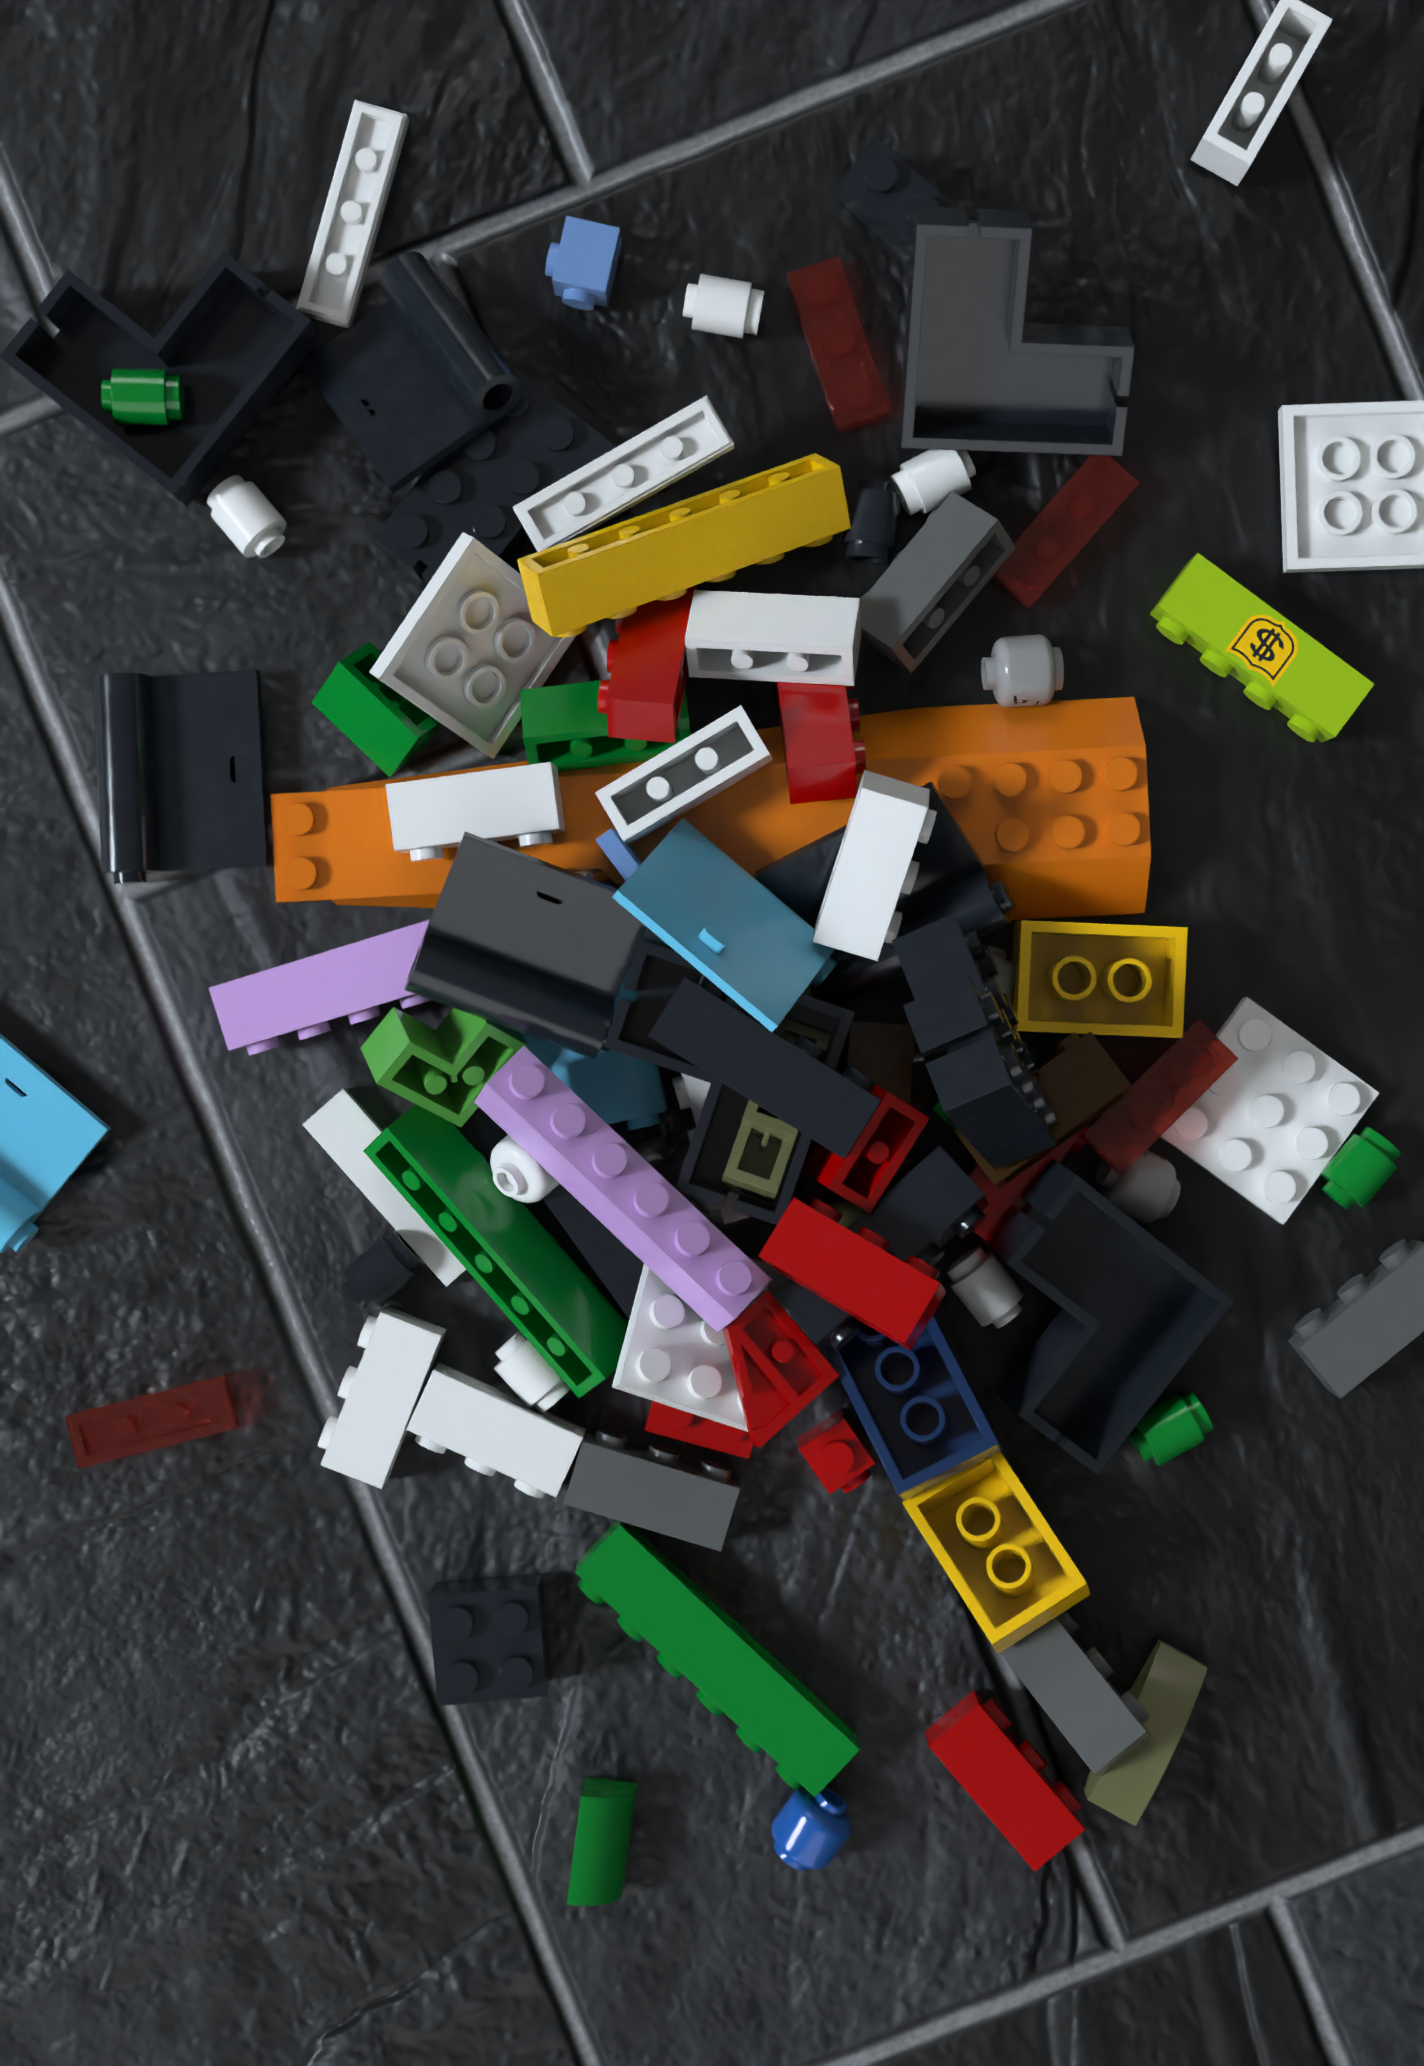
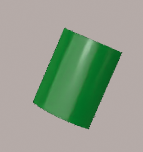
(372, 713)
(601, 1842)

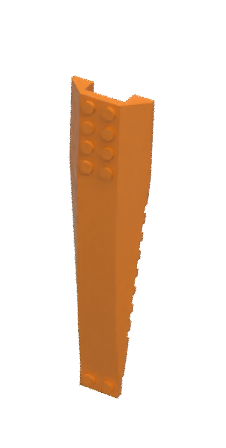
(1038, 790)

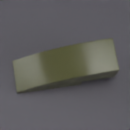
(764, 1139)
(1168, 1693)

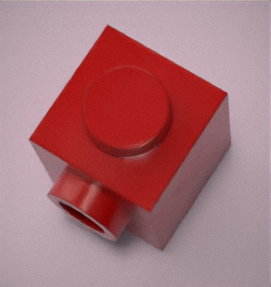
(836, 1453)

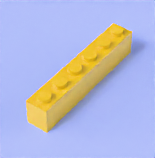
(684, 545)

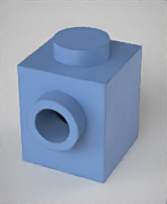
(584, 263)

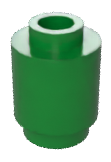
(143, 397)
(1360, 1169)
(1170, 1428)

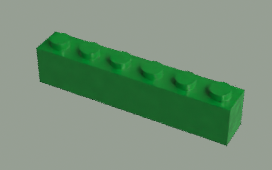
(502, 1247)
(717, 1657)

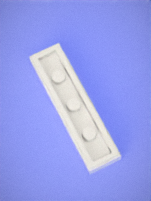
(352, 214)
(625, 476)
(344, 1133)

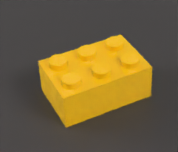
(1099, 978)
(997, 1551)

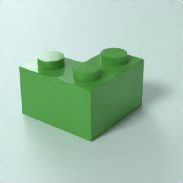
(441, 1066)

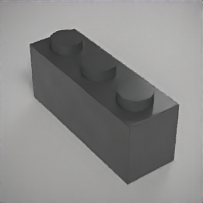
(933, 581)
(1367, 1322)
(653, 1489)
(1077, 1694)

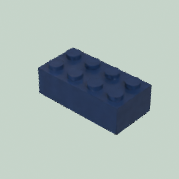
(915, 1407)

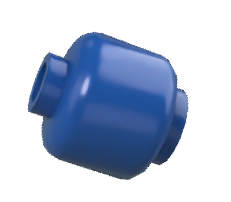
(811, 1829)

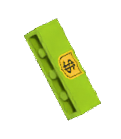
(1260, 650)

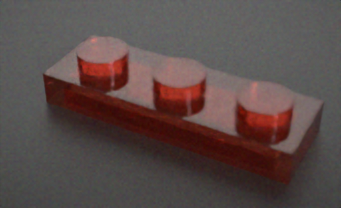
(838, 344)
(1064, 527)
(1159, 1097)
(152, 1420)

